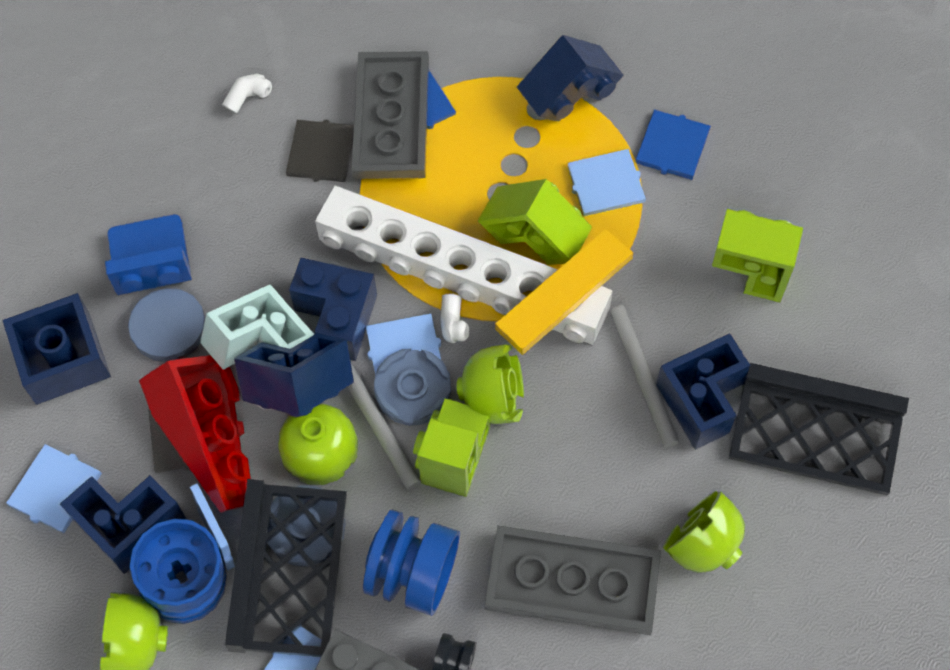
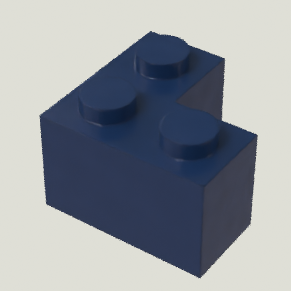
(566, 74)
(336, 295)
(295, 377)
(696, 388)
(120, 525)

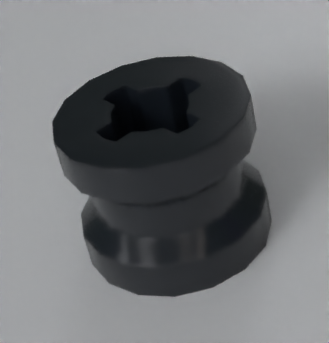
(454, 654)

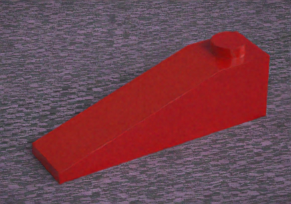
(197, 413)

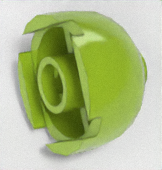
(492, 384)
(318, 445)
(708, 536)
(131, 633)

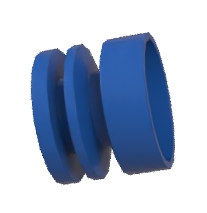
(174, 548)
(404, 559)

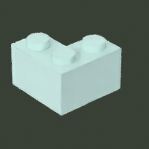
(250, 321)

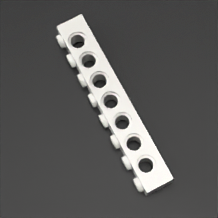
(450, 248)

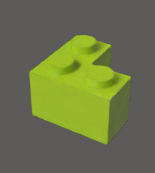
(536, 215)
(759, 249)
(451, 447)

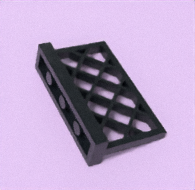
(825, 395)
(250, 565)

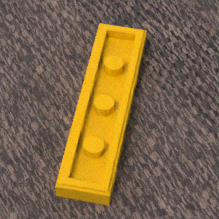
(563, 291)

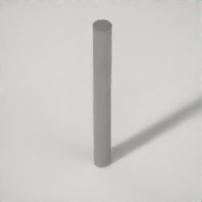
(644, 377)
(383, 433)

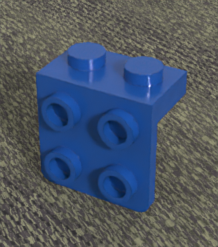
(147, 254)

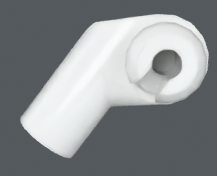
(246, 87)
(452, 327)

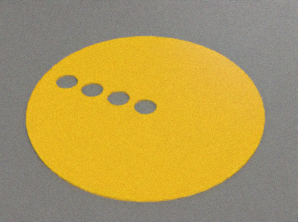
(466, 161)

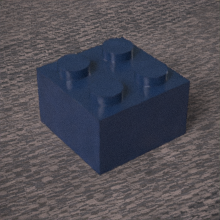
(56, 349)

